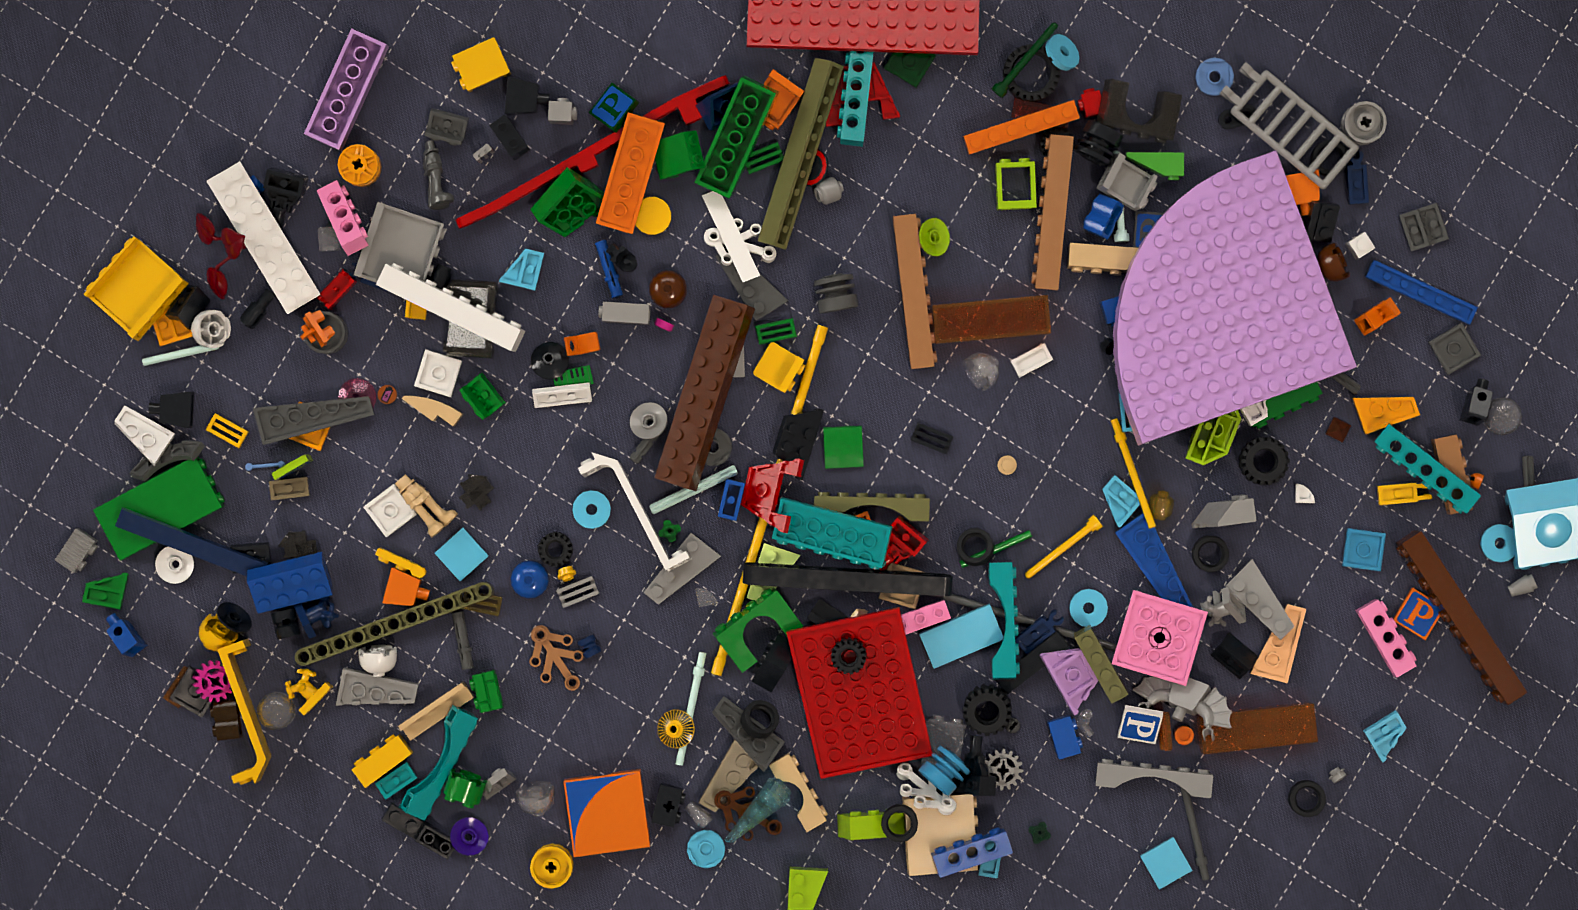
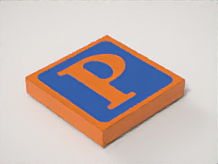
(1417, 614)

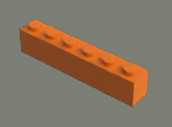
(1021, 127)

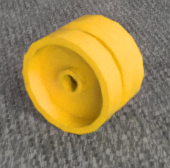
(543, 873)

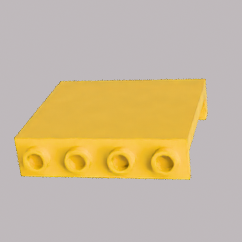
(136, 288)

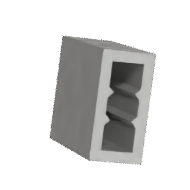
(625, 313)

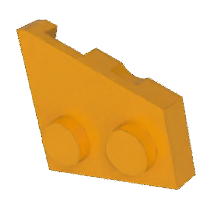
(170, 330)

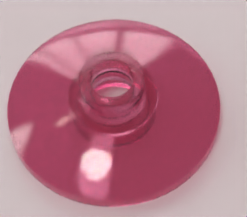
(357, 386)

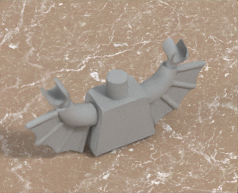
(1190, 699)

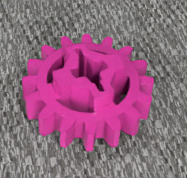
(209, 687)

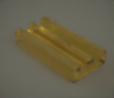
(497, 606)

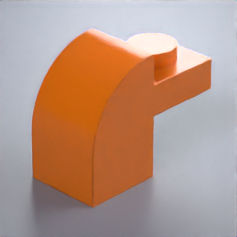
(1377, 316)

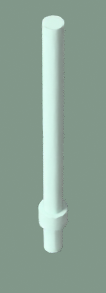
(698, 672)

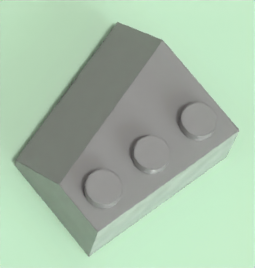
(1227, 512)

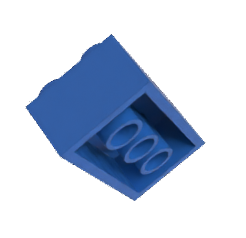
(289, 582)

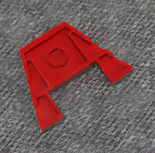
(876, 92)
(763, 490)

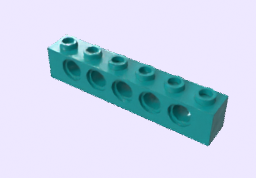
(855, 135)
(1461, 505)

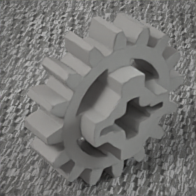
(1011, 769)

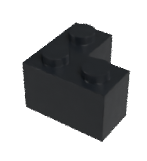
(772, 663)

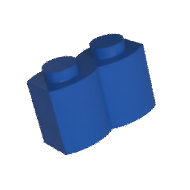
(1103, 216)

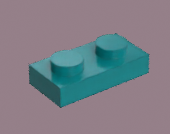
(396, 780)

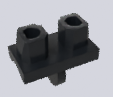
(622, 258)

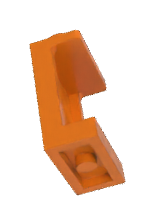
(786, 100)

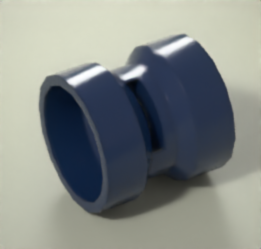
(589, 646)

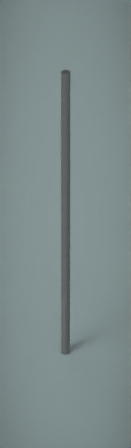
(1021, 619)

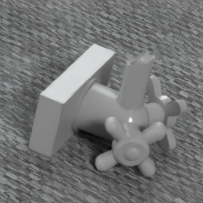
(1229, 606)

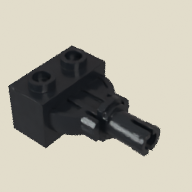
(284, 191)
(978, 780)

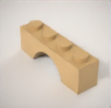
(811, 813)

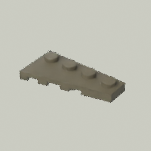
(730, 775)

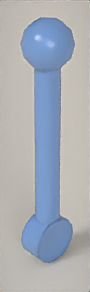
(249, 466)

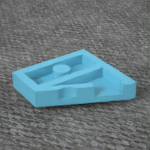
(524, 270)
(1121, 500)

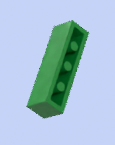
(1291, 400)

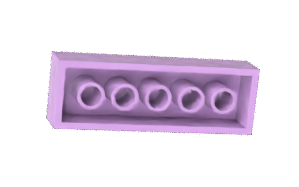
(346, 90)

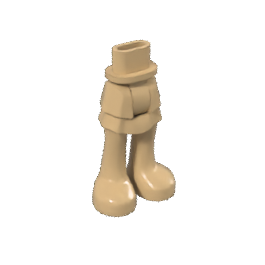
(415, 496)

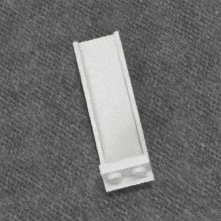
(591, 466)

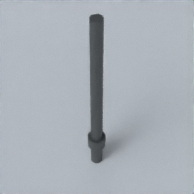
(1201, 860)

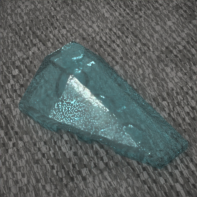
(768, 800)

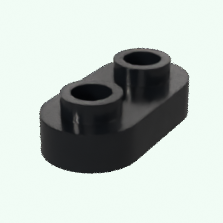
(1234, 121)

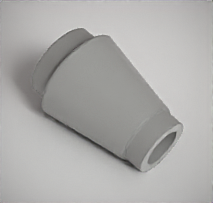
(1523, 585)

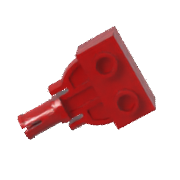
(904, 542)

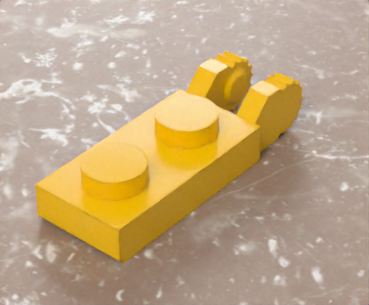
(1400, 493)
(401, 563)

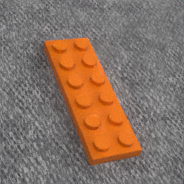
(630, 173)

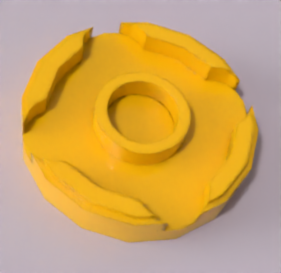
(653, 216)

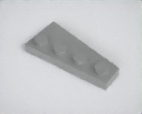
(668, 582)
(1259, 598)
(364, 688)

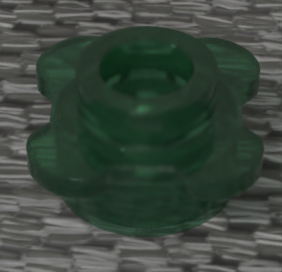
(1034, 831)

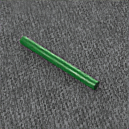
(1003, 545)

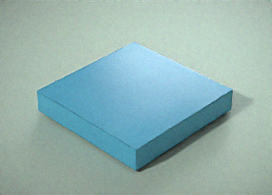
(461, 554)
(1166, 863)

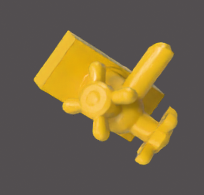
(307, 690)

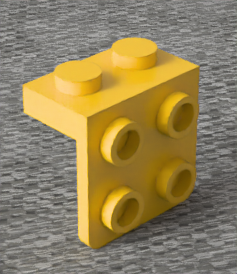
(779, 367)

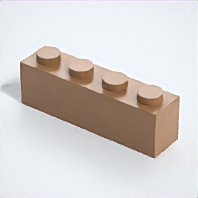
(1448, 453)

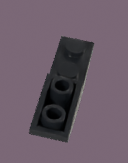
(419, 830)

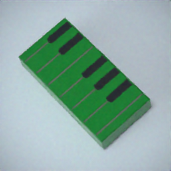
(575, 376)

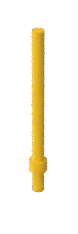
(1120, 437)

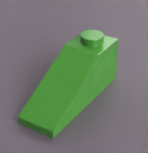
(1162, 163)

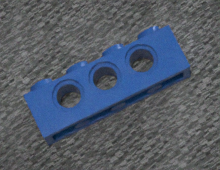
(1001, 848)

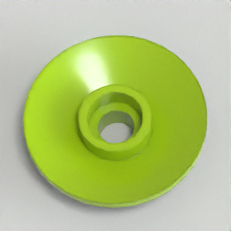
(934, 237)

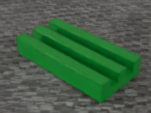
(778, 152)
(760, 334)

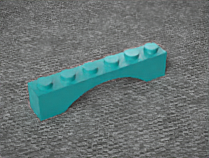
(1001, 580)
(420, 798)

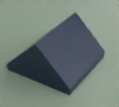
(714, 106)

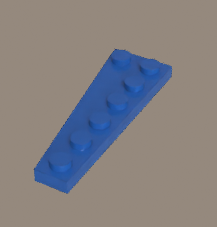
(1152, 559)

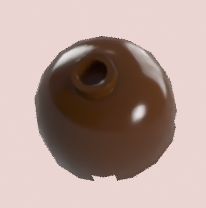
(1332, 263)
(668, 289)

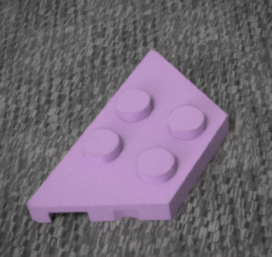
(1071, 675)

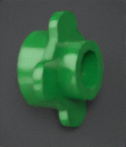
(664, 531)

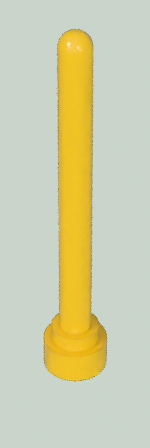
(1092, 525)

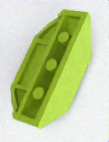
(1213, 438)

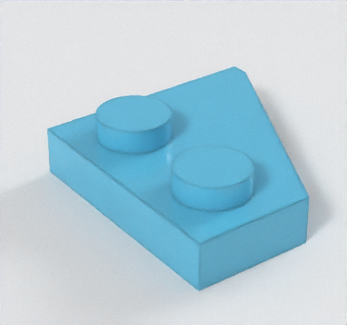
(1385, 734)

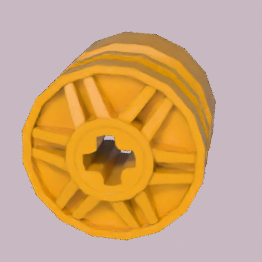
(362, 176)

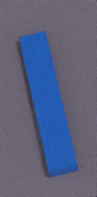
(1421, 292)

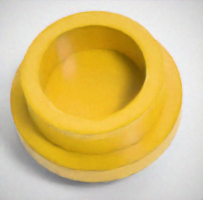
(566, 573)

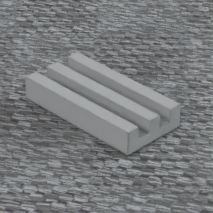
(482, 152)
(562, 597)

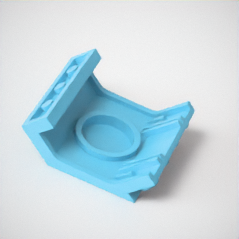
(1544, 523)

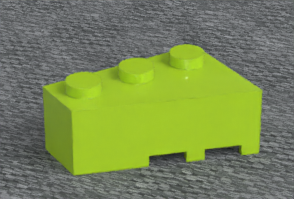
(867, 825)
(805, 887)

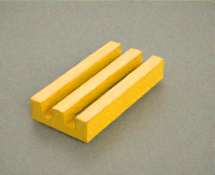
(241, 438)

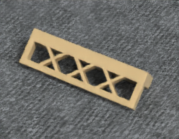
(436, 711)

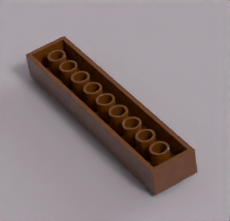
(704, 393)
(1461, 618)

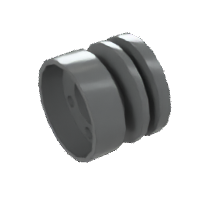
(836, 293)

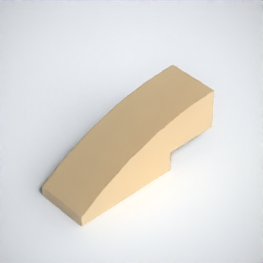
(433, 409)

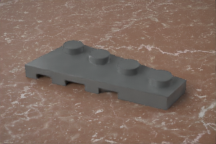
(754, 292)
(760, 750)

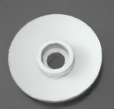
(165, 566)

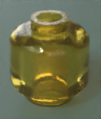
(1161, 505)

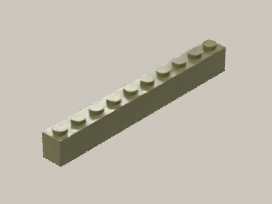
(800, 153)

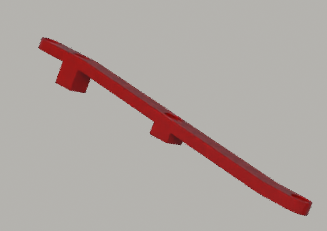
(586, 158)

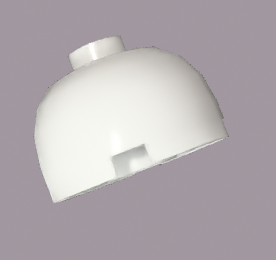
(211, 328)
(378, 659)

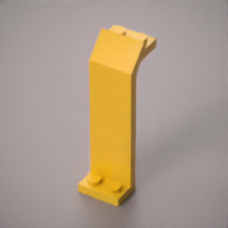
(247, 711)

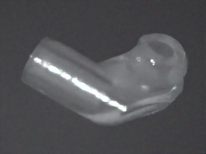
(1083, 722)

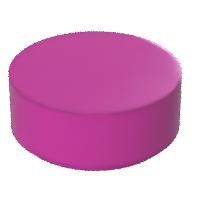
(663, 324)

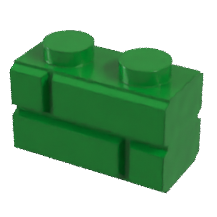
(487, 691)

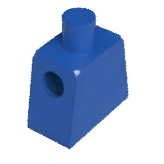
(124, 636)

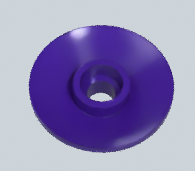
(475, 829)

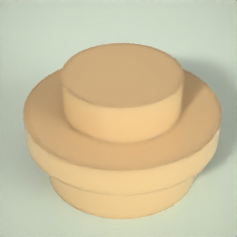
(1007, 465)

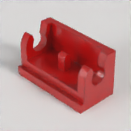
(336, 289)

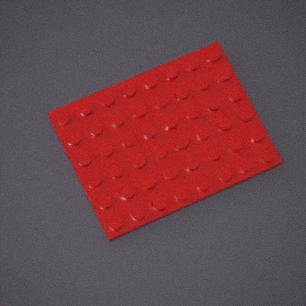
(863, 716)

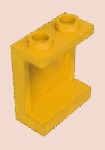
(480, 64)

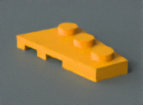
(1379, 412)

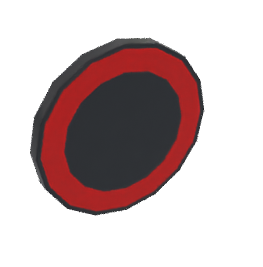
(819, 169)

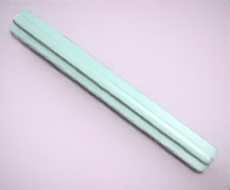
(686, 493)

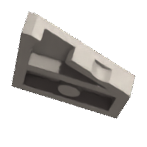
(498, 781)

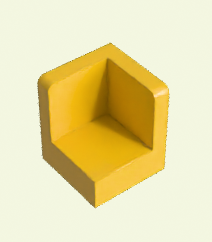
(414, 311)

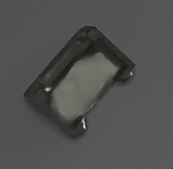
(460, 340)

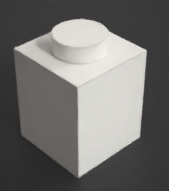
(1360, 245)

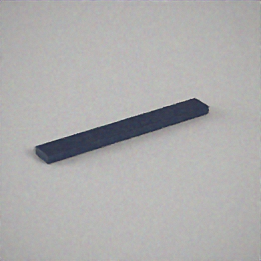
(187, 542)

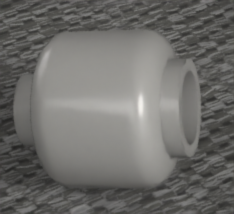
(828, 191)

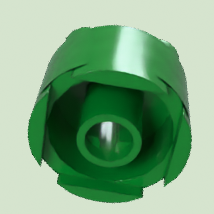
(464, 787)

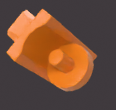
(321, 335)

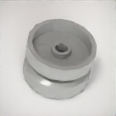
(1371, 115)

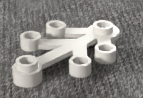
(717, 243)
(944, 803)

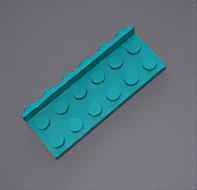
(834, 533)

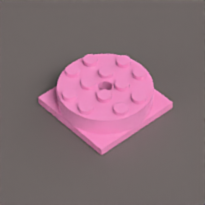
(1164, 660)

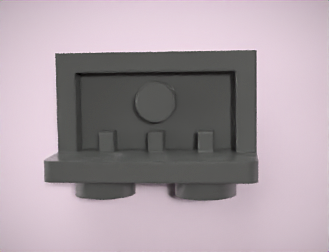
(446, 127)

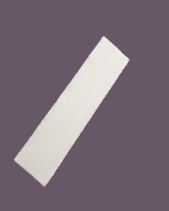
(731, 236)

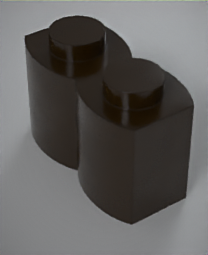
(226, 720)

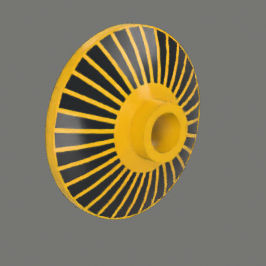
(683, 724)

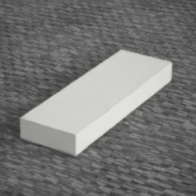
(562, 395)

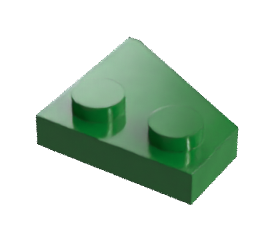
(106, 592)

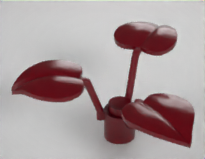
(234, 245)

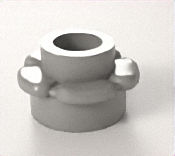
(1337, 775)

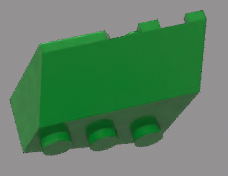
(568, 203)

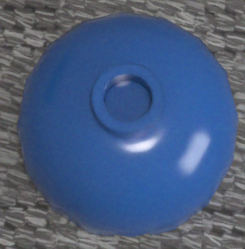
(529, 579)

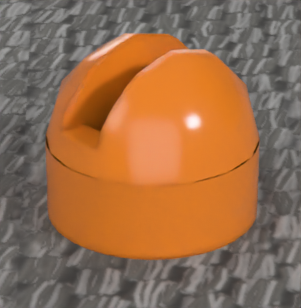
(1477, 481)

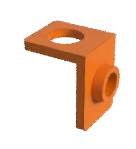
(582, 344)

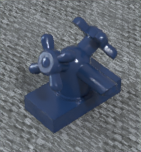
(315, 614)

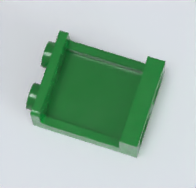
(679, 155)

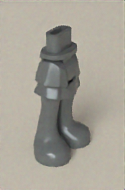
(432, 165)

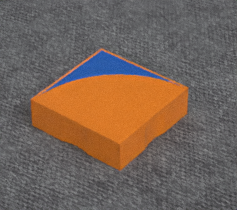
(607, 813)

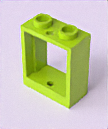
(1015, 205)

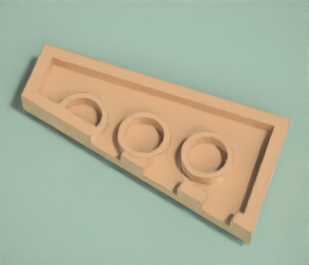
(1278, 655)

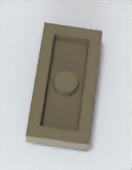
(289, 488)

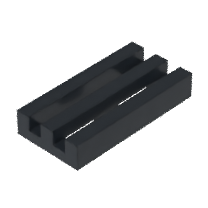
(917, 432)

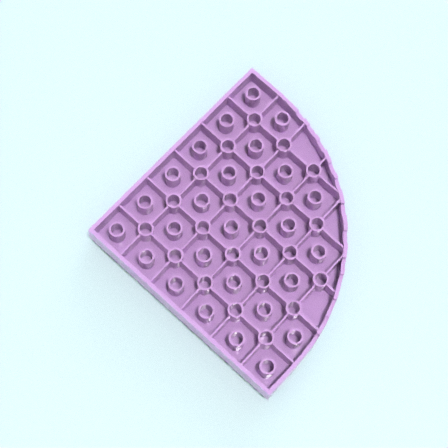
(1223, 305)

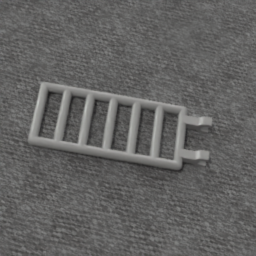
(1309, 112)

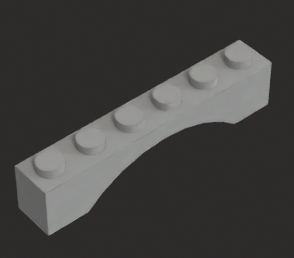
(1113, 774)

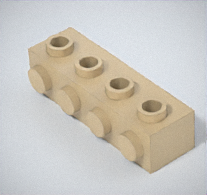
(1099, 258)

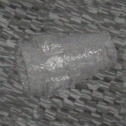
(699, 815)

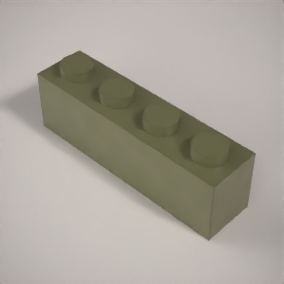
(1100, 664)

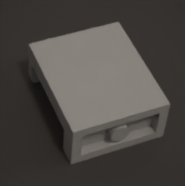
(1127, 183)

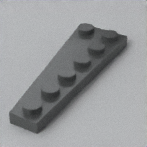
(292, 420)

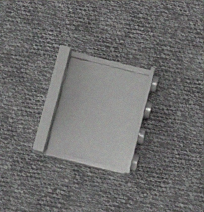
(399, 239)

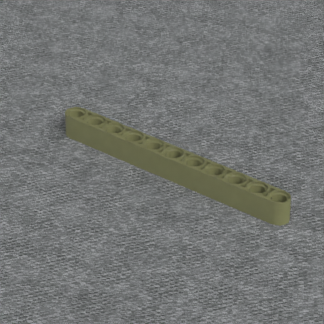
(384, 624)

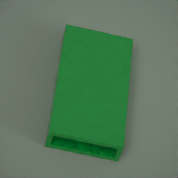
(173, 497)

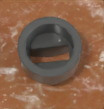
(1016, 728)

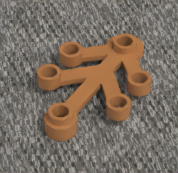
(554, 654)

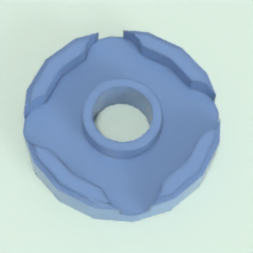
(1214, 65)

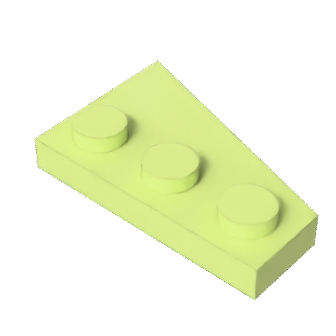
(771, 555)

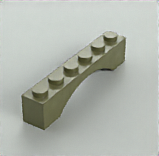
(912, 508)

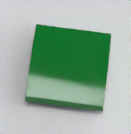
(843, 447)

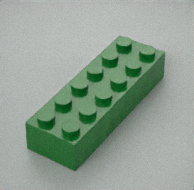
(736, 136)

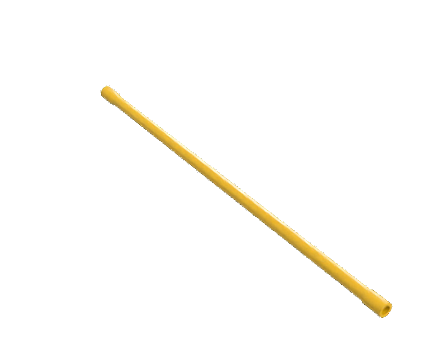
(818, 341)

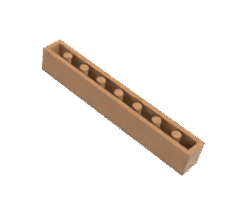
(1053, 211)
(913, 291)

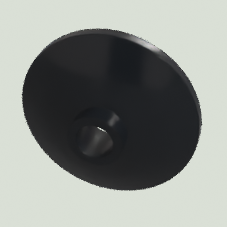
(556, 366)
(234, 617)

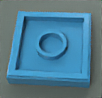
(1363, 549)

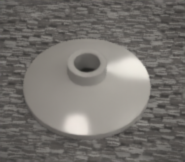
(645, 413)

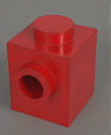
(1089, 102)

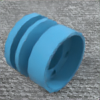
(944, 770)

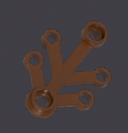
(740, 809)

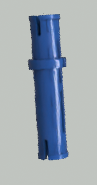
(615, 290)

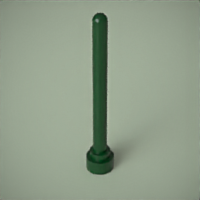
(1002, 87)

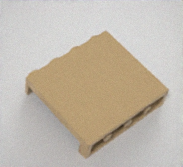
(937, 831)

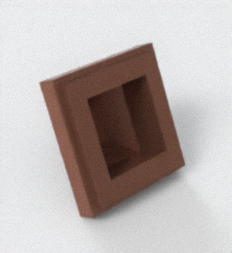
(1338, 429)

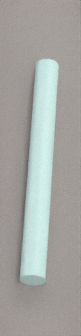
(176, 354)

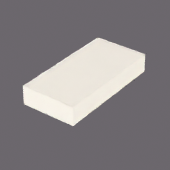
(1031, 360)

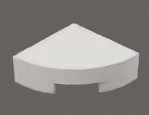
(1303, 494)

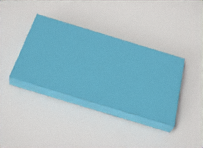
(961, 636)

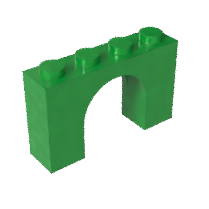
(731, 634)

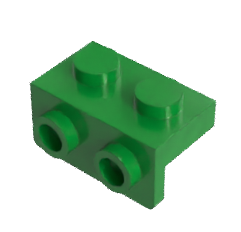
(482, 396)

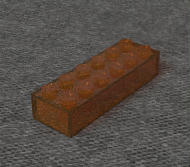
(991, 319)
(1262, 728)

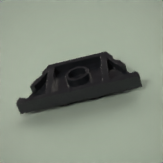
(797, 437)

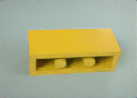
(381, 760)

